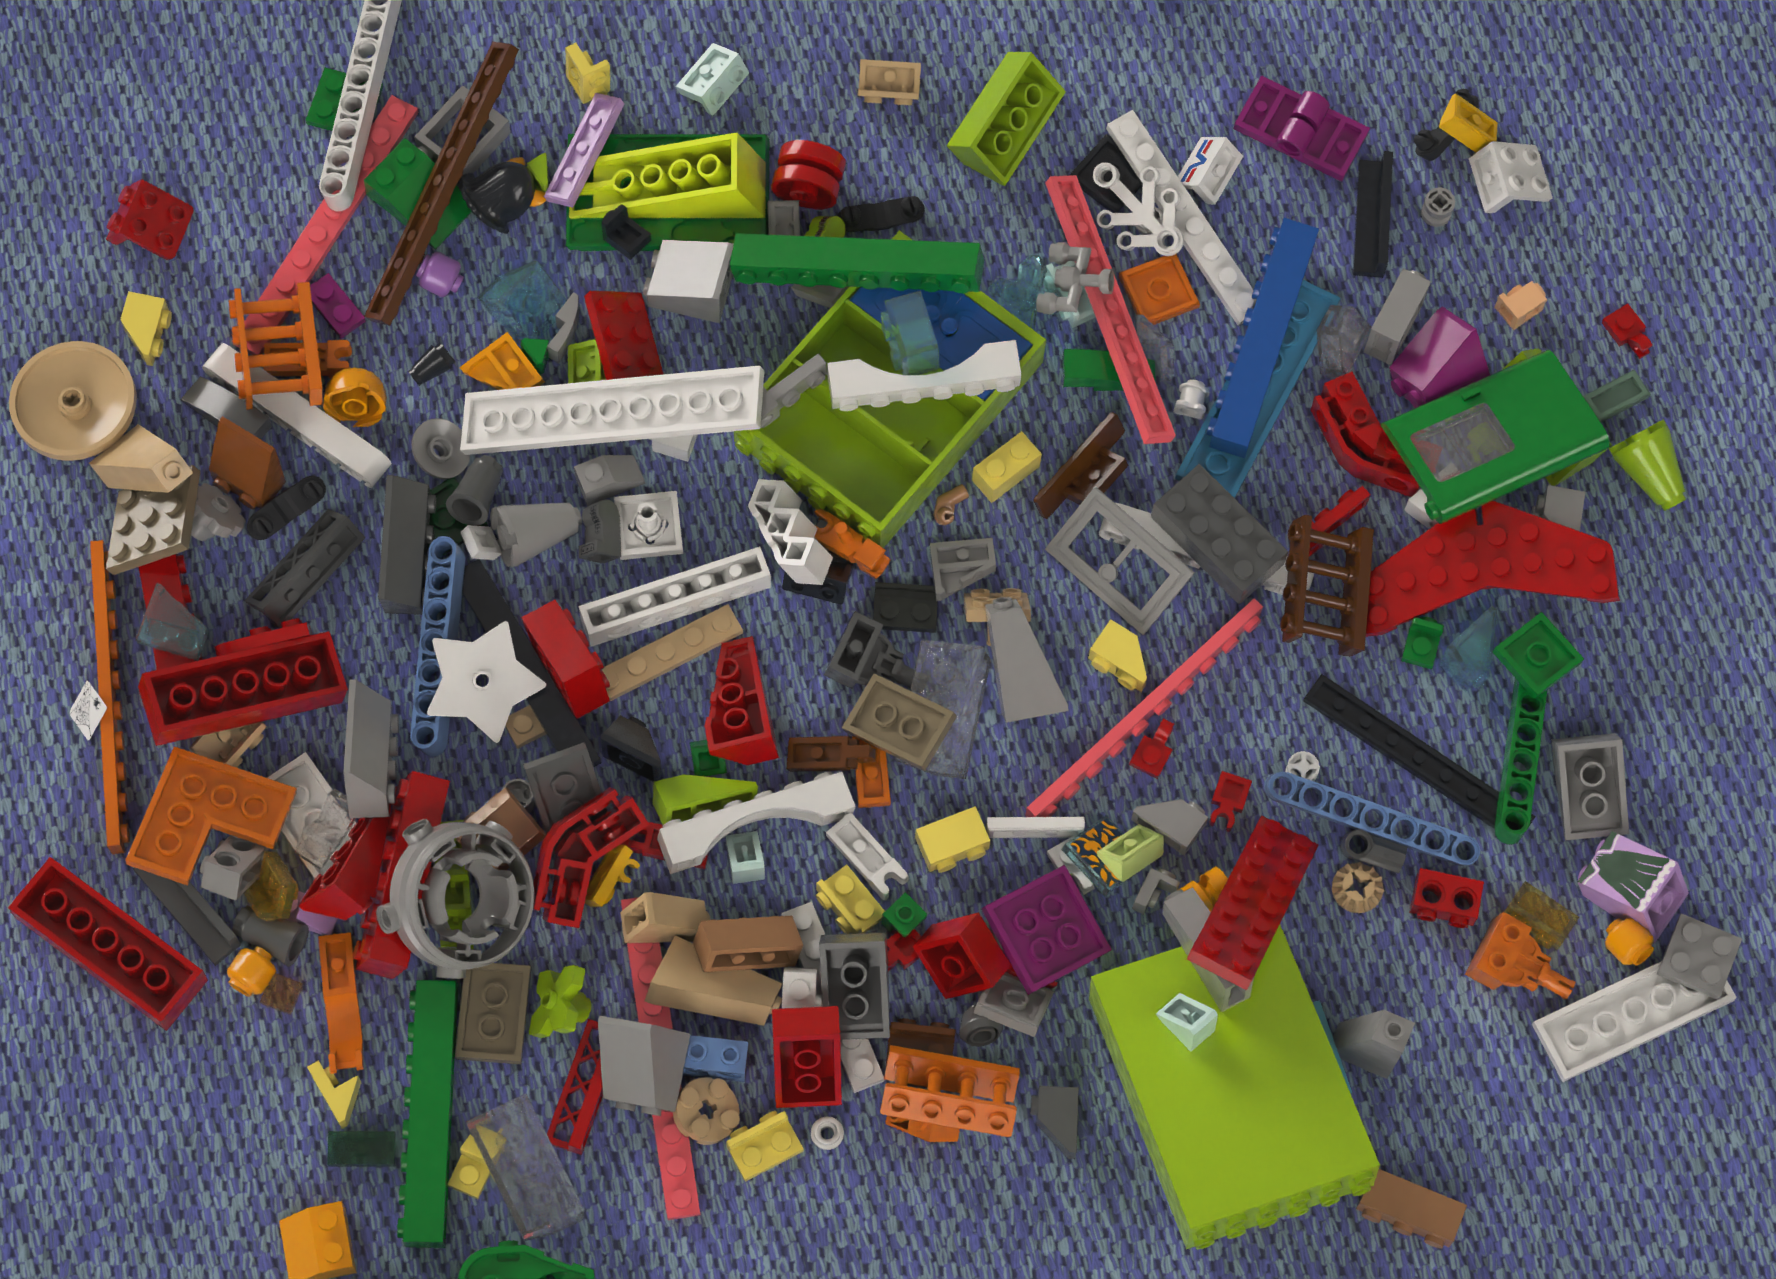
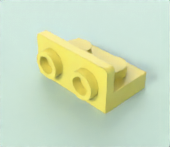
(585, 76)
(850, 901)
(763, 1145)

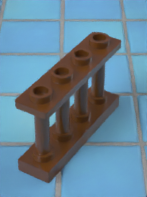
(1354, 575)

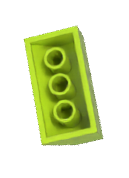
(1007, 117)

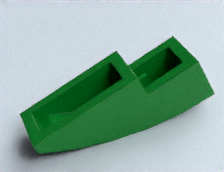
(1092, 369)

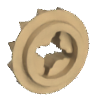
(1352, 900)

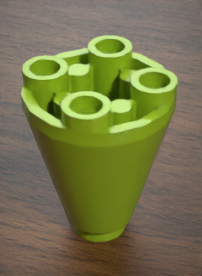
(1652, 464)

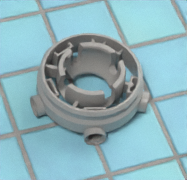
(504, 897)

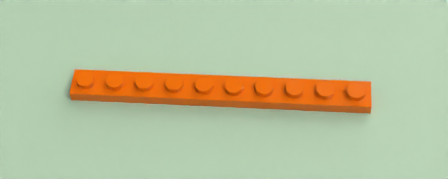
(108, 682)

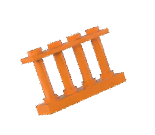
(302, 330)
(954, 1075)

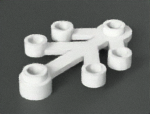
(1142, 213)

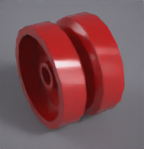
(808, 174)

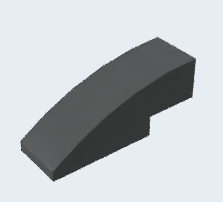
(215, 401)

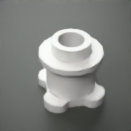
(1192, 399)

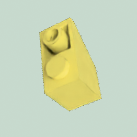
(144, 323)
(1120, 654)

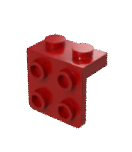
(150, 219)

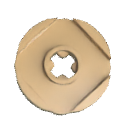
(722, 1101)

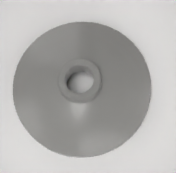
(445, 438)

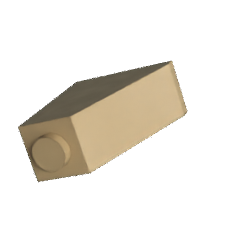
(661, 917)

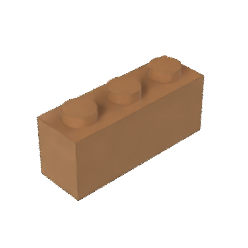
(747, 943)
(1412, 1209)

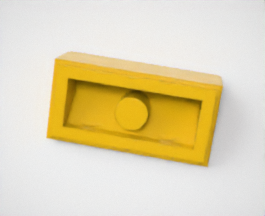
(1468, 124)

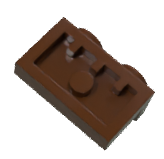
(933, 1038)

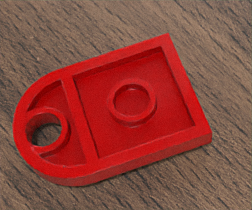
(264, 636)

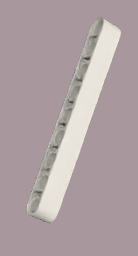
(358, 96)

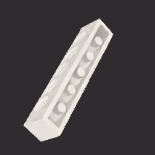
(675, 596)

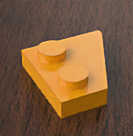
(503, 366)

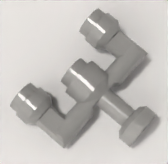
(1072, 278)

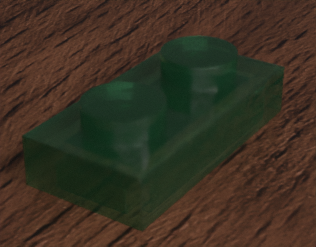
(361, 1148)

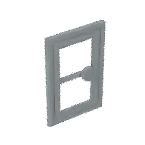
(1099, 581)

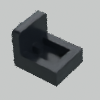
(623, 232)

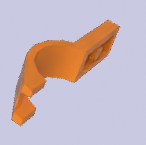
(341, 1002)

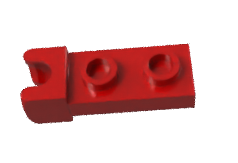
(1329, 520)

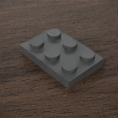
(562, 785)

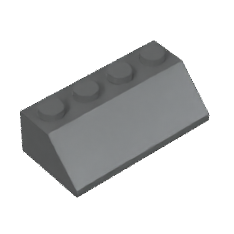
(369, 752)

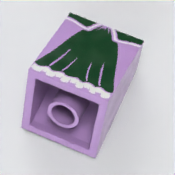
(1634, 883)

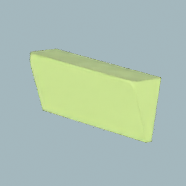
(1132, 851)

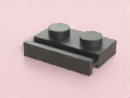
(905, 607)

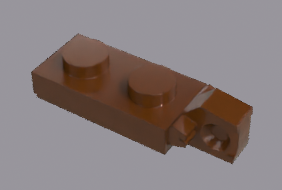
(827, 754)

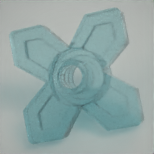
(1022, 293)

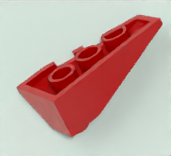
(739, 713)
(353, 876)

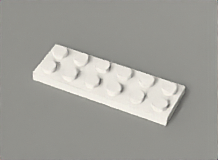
(1620, 1020)

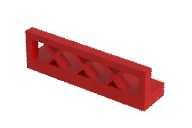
(591, 1103)

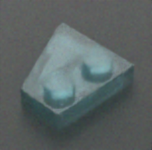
(171, 626)

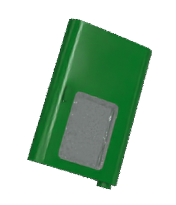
(1496, 435)

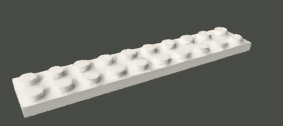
(613, 410)

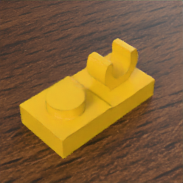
(607, 874)

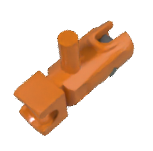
(850, 545)

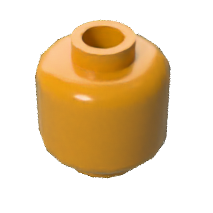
(1629, 941)
(251, 971)

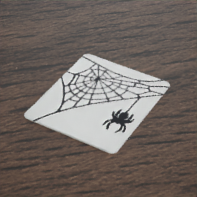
(88, 710)

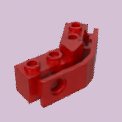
(1358, 426)
(579, 851)

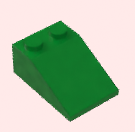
(399, 183)

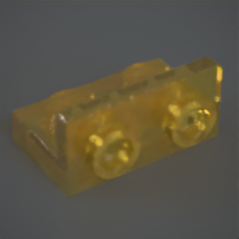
(1547, 917)

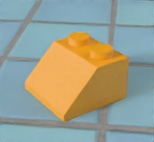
(318, 1243)

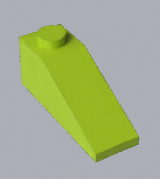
(689, 794)

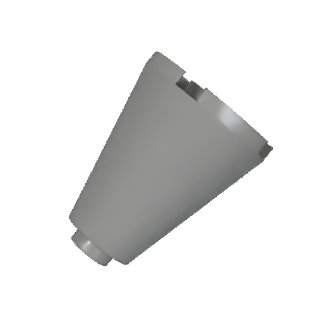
(532, 528)

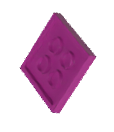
(1046, 929)

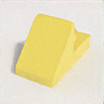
(339, 1099)
(471, 1171)

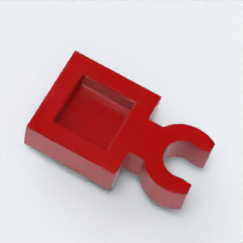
(1230, 796)

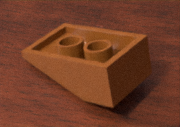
(245, 465)

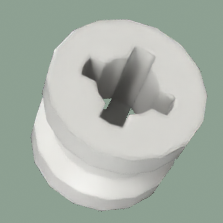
(1303, 763)

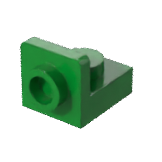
(1422, 642)
(903, 915)

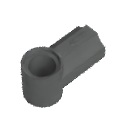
(1376, 851)

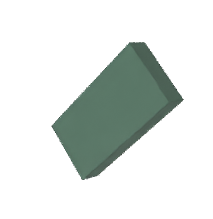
(1617, 396)

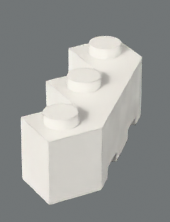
(789, 532)

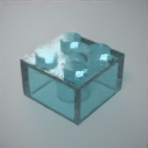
(910, 334)

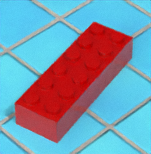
(242, 688)
(417, 798)
(108, 943)

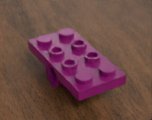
(1302, 127)

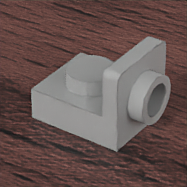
(1149, 893)

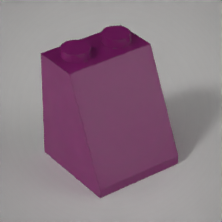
(1439, 360)

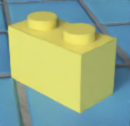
(1006, 467)
(953, 840)

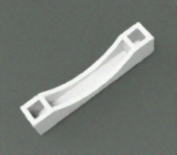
(858, 383)
(817, 801)

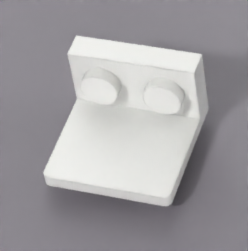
(1509, 173)

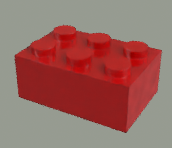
(567, 658)
(807, 1057)

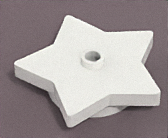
(488, 705)

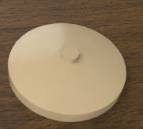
(72, 400)

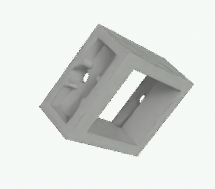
(497, 125)
(1397, 316)

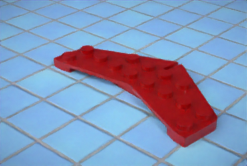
(1504, 552)

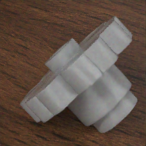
(215, 514)

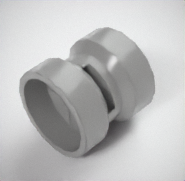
(1433, 212)
(522, 791)

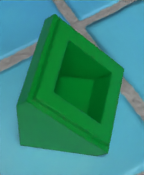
(536, 352)

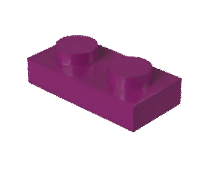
(335, 306)

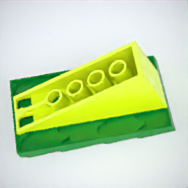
(677, 183)

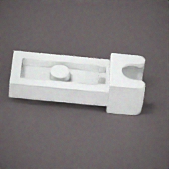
(866, 854)

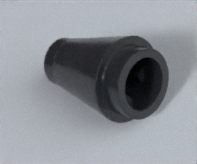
(431, 364)

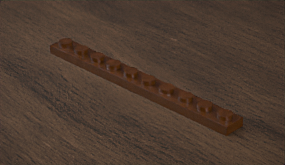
(441, 183)

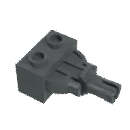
(864, 653)

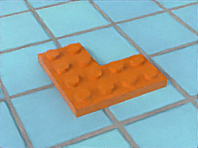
(204, 796)

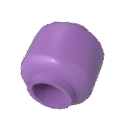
(439, 274)

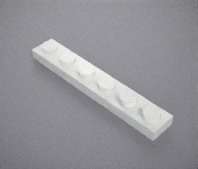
(856, 1054)

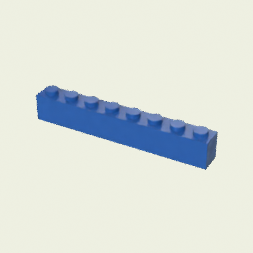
(1263, 337)

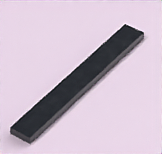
(547, 703)
(1406, 750)

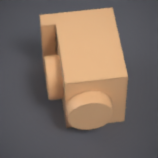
(1521, 303)

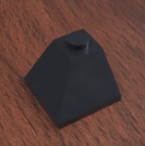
(632, 747)

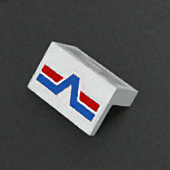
(1210, 167)

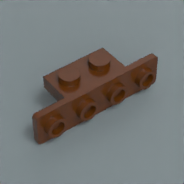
(1088, 467)

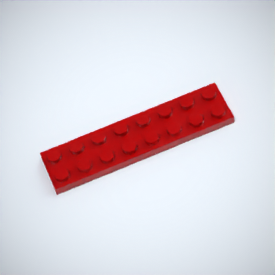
(1253, 902)

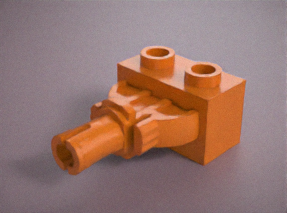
(1514, 959)

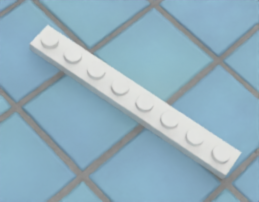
(1198, 234)

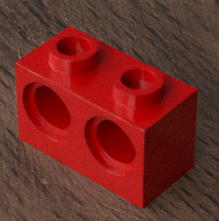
(1446, 888)

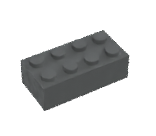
(1219, 534)

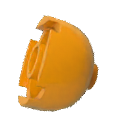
(355, 396)

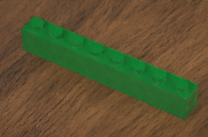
(857, 262)
(429, 1114)

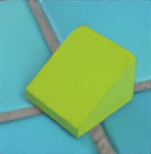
(539, 170)

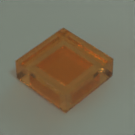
(282, 994)

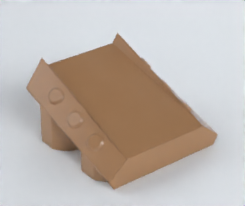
(510, 814)

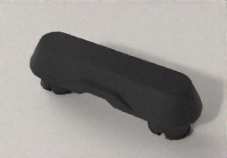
(1433, 143)
(882, 215)
(286, 507)

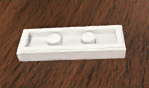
(1034, 827)

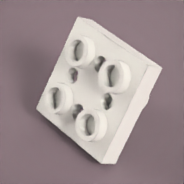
(648, 513)

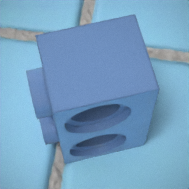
(716, 1058)

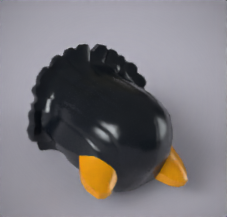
(501, 193)

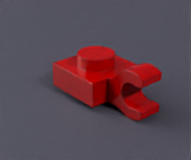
(1628, 328)
(1152, 753)
(901, 949)

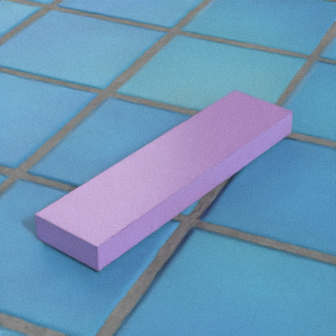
(584, 150)

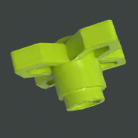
(560, 1002)

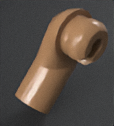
(946, 504)

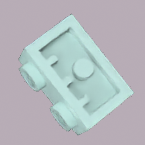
(713, 77)

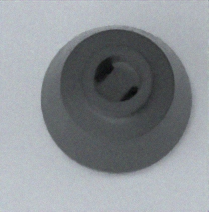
(977, 1029)

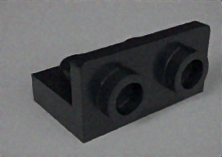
(833, 586)

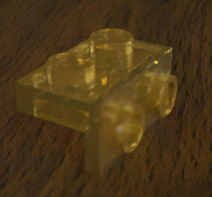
(274, 890)

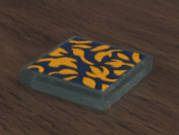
(1083, 853)

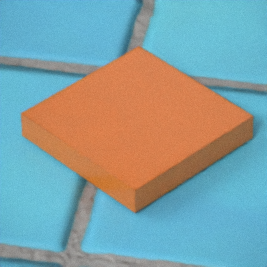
(1159, 289)

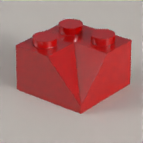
(962, 956)

